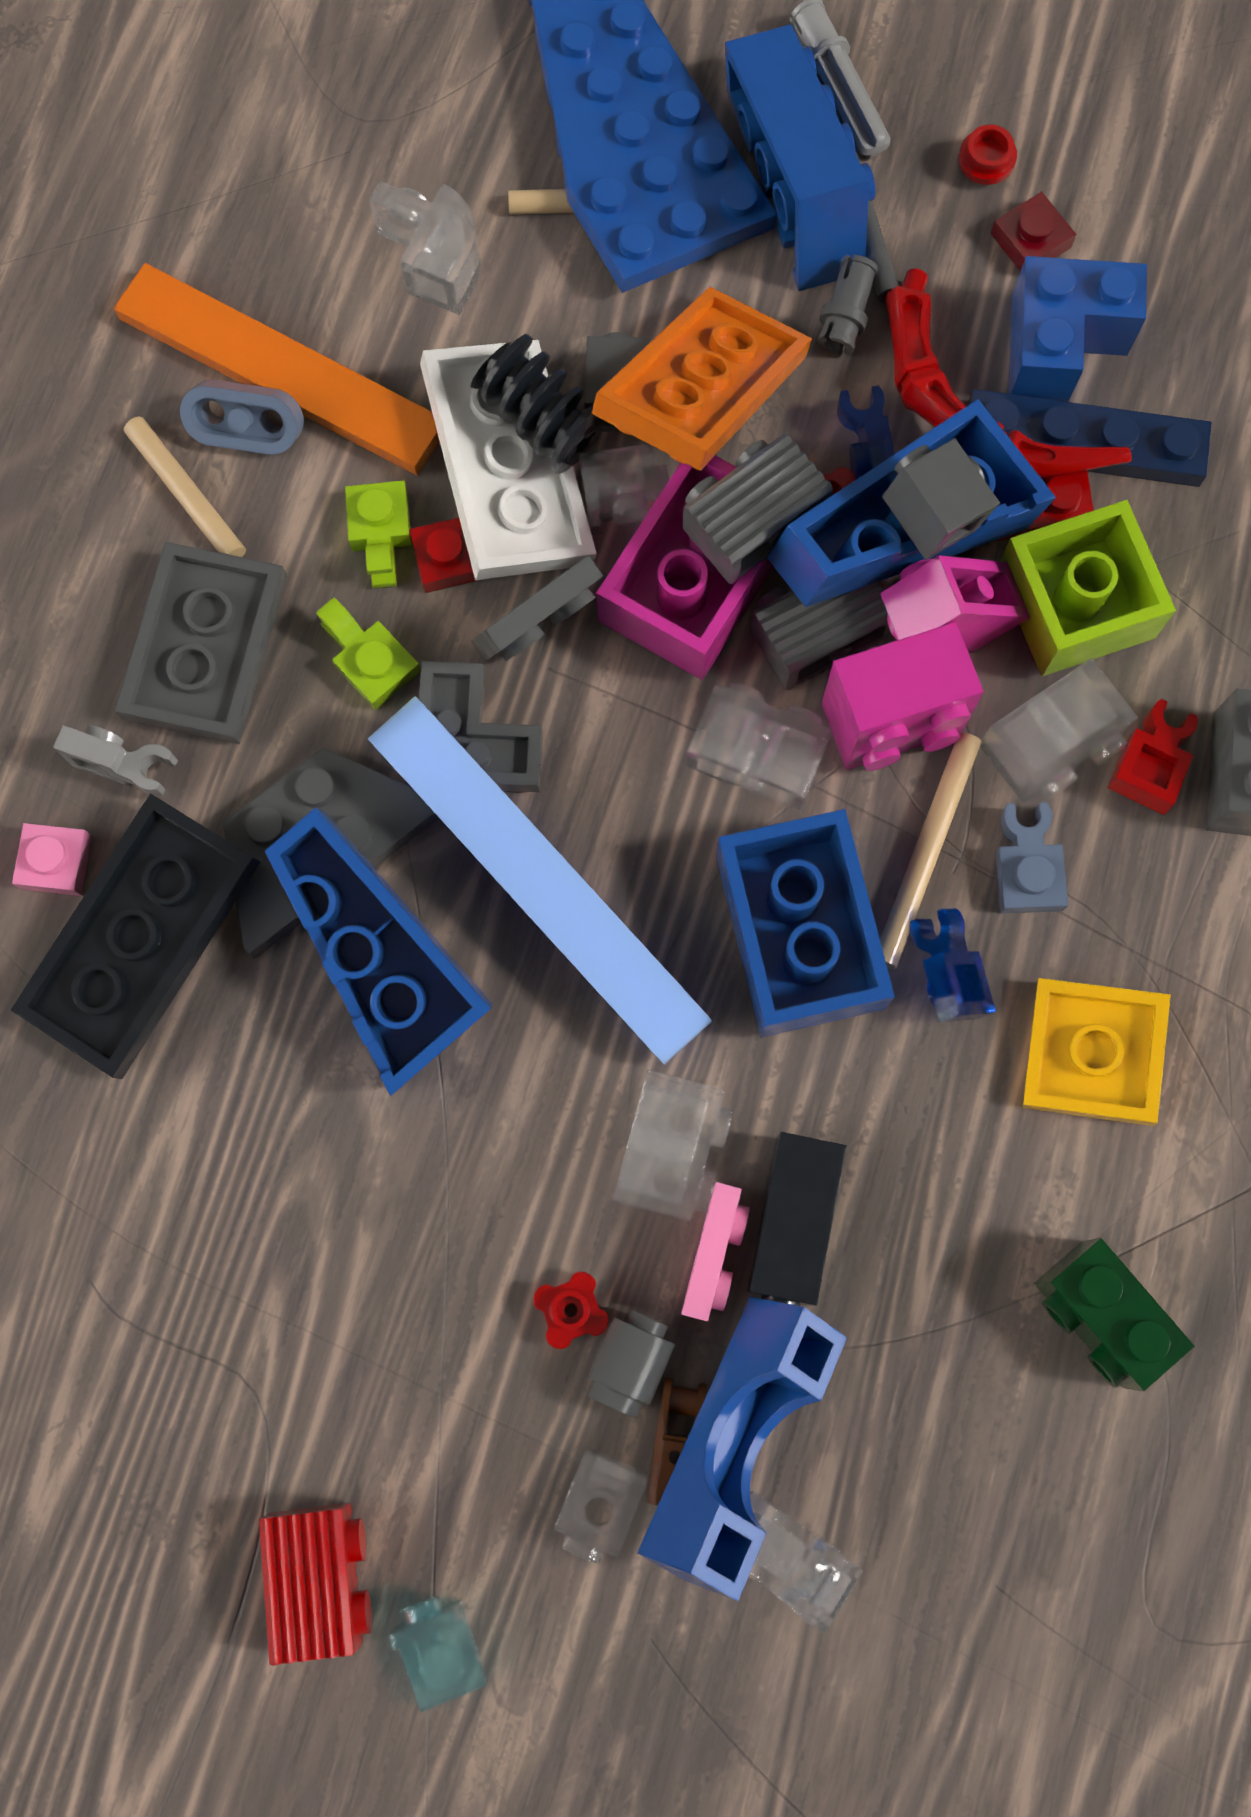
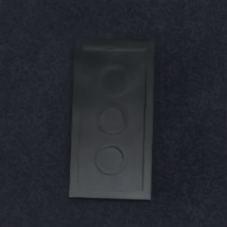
(135, 937)

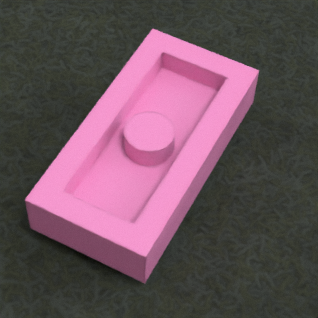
(723, 1224)

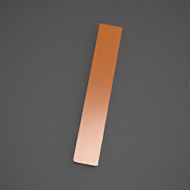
(266, 358)

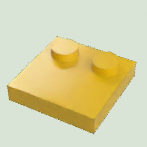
(1097, 1051)

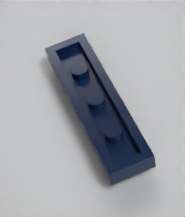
(1160, 445)

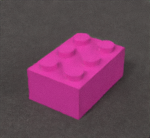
(669, 591)

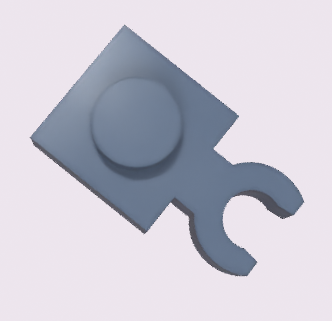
(1029, 872)

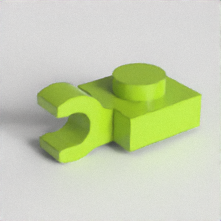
(377, 523)
(369, 659)

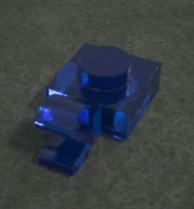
(872, 430)
(954, 975)

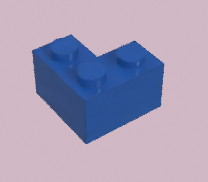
(1068, 311)

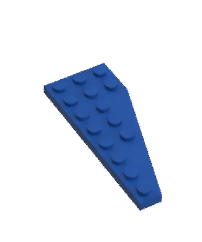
(640, 143)

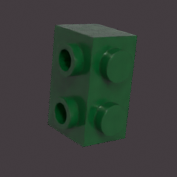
(1113, 1316)

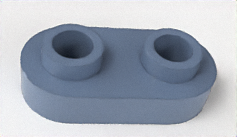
(245, 417)

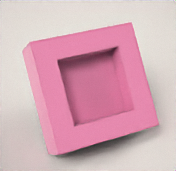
(52, 859)

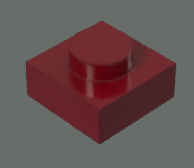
(1033, 230)

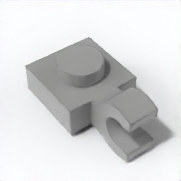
(103, 755)

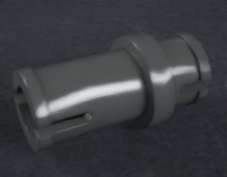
(845, 314)

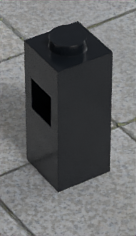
(796, 1219)

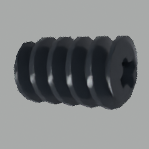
(537, 403)

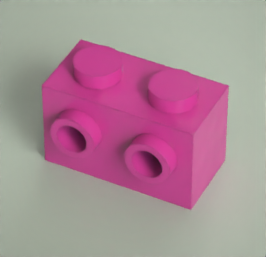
(959, 590)

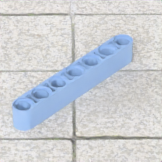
(540, 880)

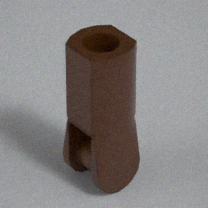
(668, 1445)

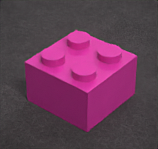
(901, 697)

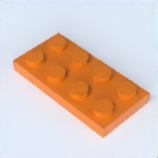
(701, 378)

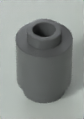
(630, 1364)

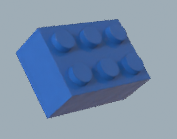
(803, 923)

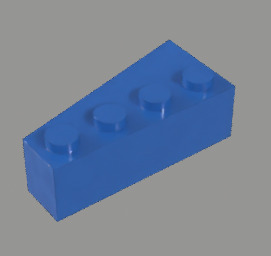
(800, 152)
(858, 539)
(385, 963)

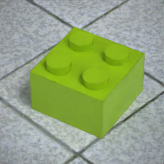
(1087, 587)

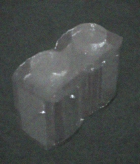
(758, 745)

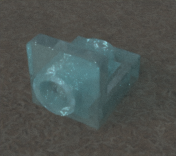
(438, 1652)

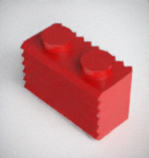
(313, 1583)

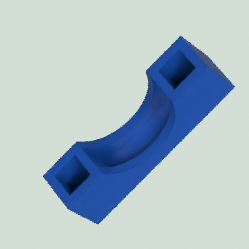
(705, 1516)

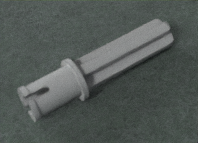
(839, 73)

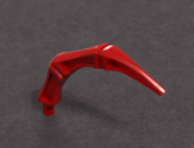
(930, 396)

